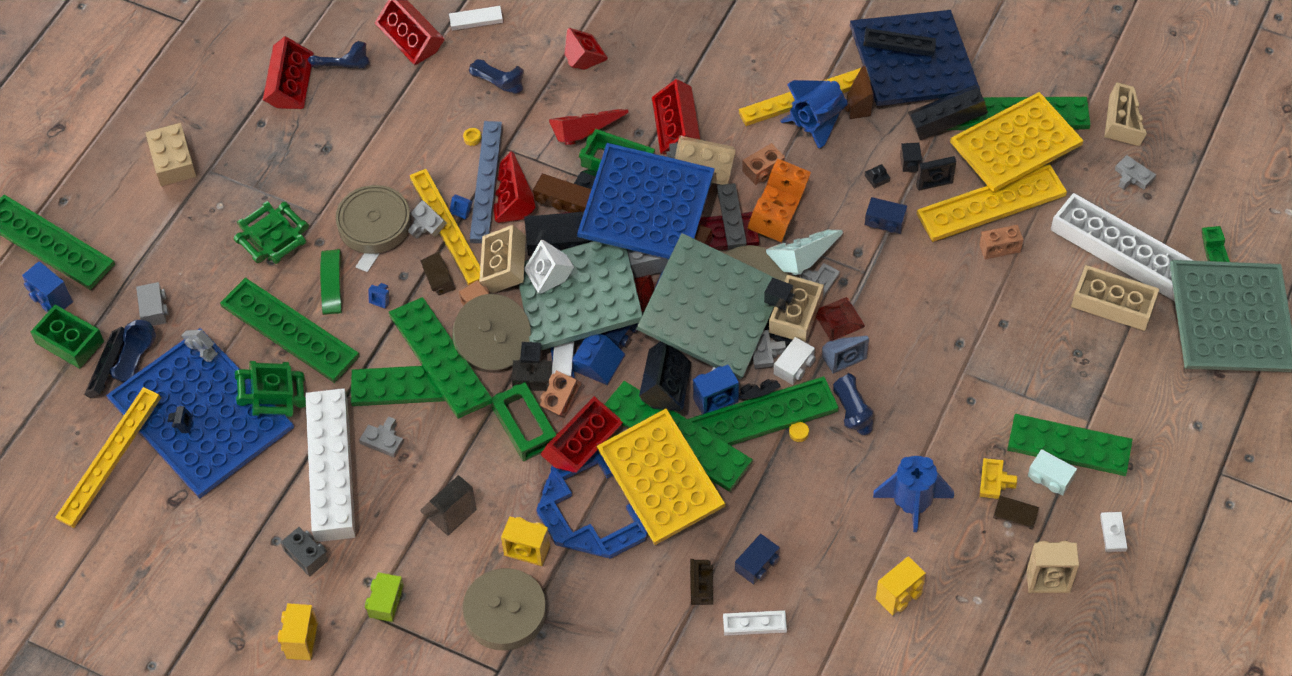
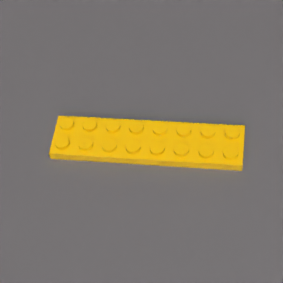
(985, 206)

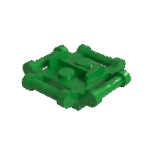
(272, 234)
(270, 385)

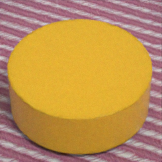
(472, 136)
(799, 432)

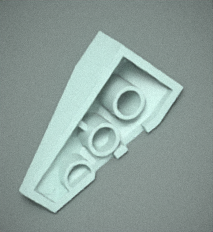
(803, 252)

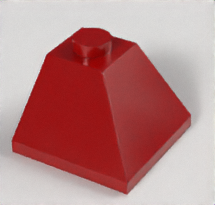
(583, 50)

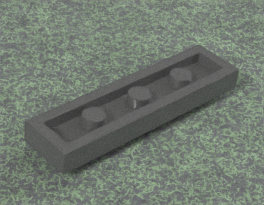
(731, 215)

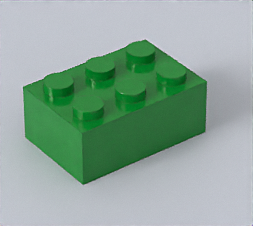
(67, 336)

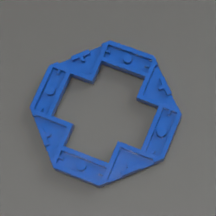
(586, 538)

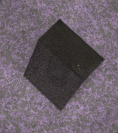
(451, 505)

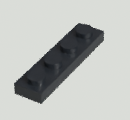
(899, 42)
(105, 363)

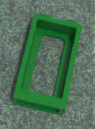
(598, 141)
(524, 448)

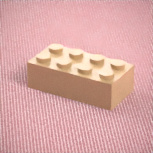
(1115, 297)

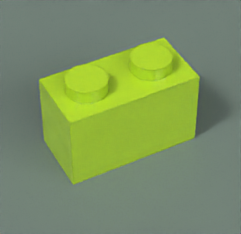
(384, 597)

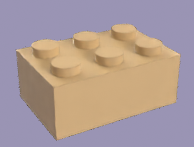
(170, 154)
(709, 155)
(502, 259)
(798, 317)
(1052, 567)

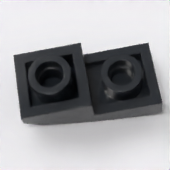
(753, 391)

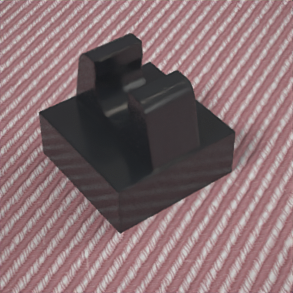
(877, 176)
(530, 352)
(181, 419)

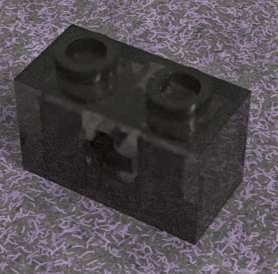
(533, 374)

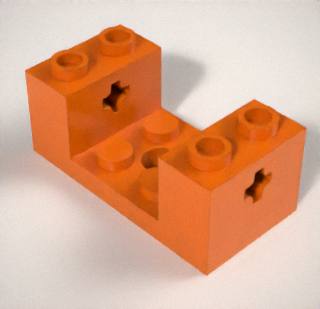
(779, 200)

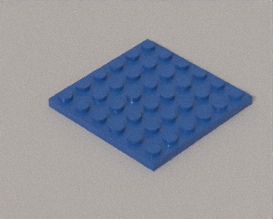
(644, 201)

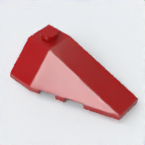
(574, 128)
(514, 193)

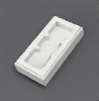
(1113, 532)

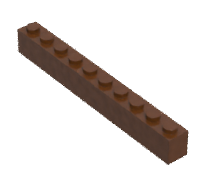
(574, 198)

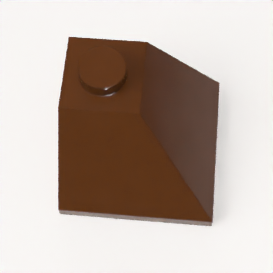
(860, 96)

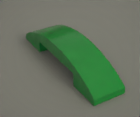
(1214, 244)
(330, 281)

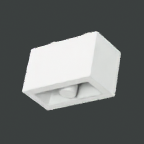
(794, 361)

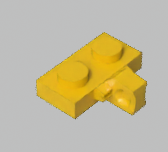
(994, 479)

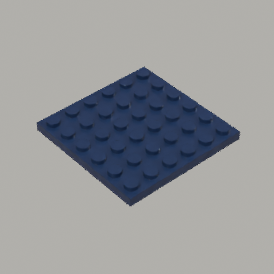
(910, 76)

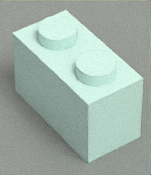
(1051, 472)

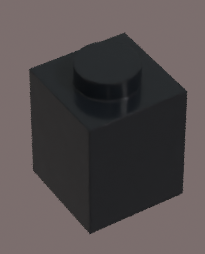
(910, 156)
(779, 294)

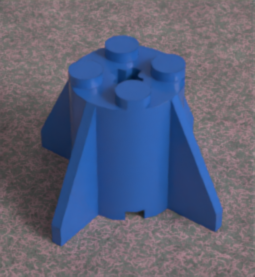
(816, 107)
(914, 486)

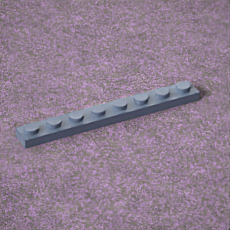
(486, 181)

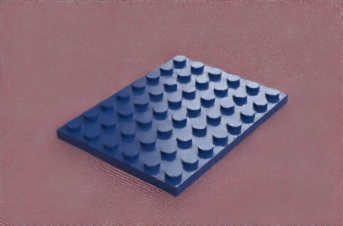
(221, 432)

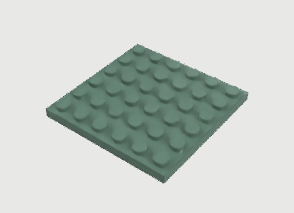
(591, 301)
(708, 306)
(1232, 315)

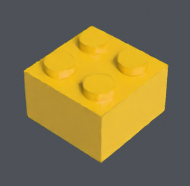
(525, 540)
(900, 586)
(298, 631)

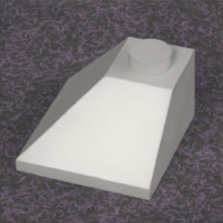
(548, 267)

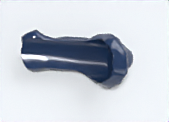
(353, 59)
(507, 81)
(137, 339)
(858, 414)

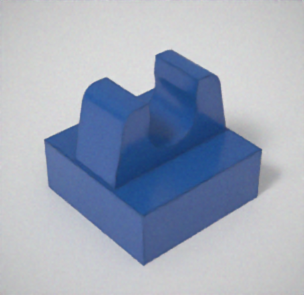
(460, 206)
(379, 295)

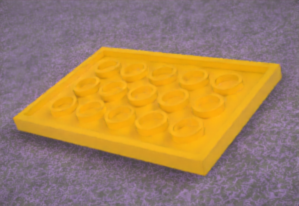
(1016, 141)
(660, 476)

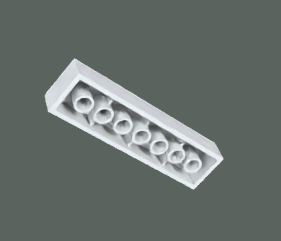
(1117, 243)
(330, 465)

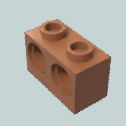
(760, 164)
(1001, 242)
(565, 395)

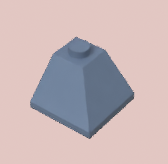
(845, 352)

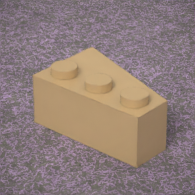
(1123, 116)

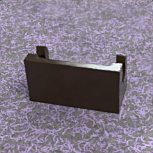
(437, 274)
(1016, 512)
(701, 582)

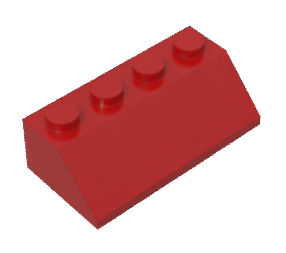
(409, 30)
(288, 75)
(675, 114)
(581, 436)

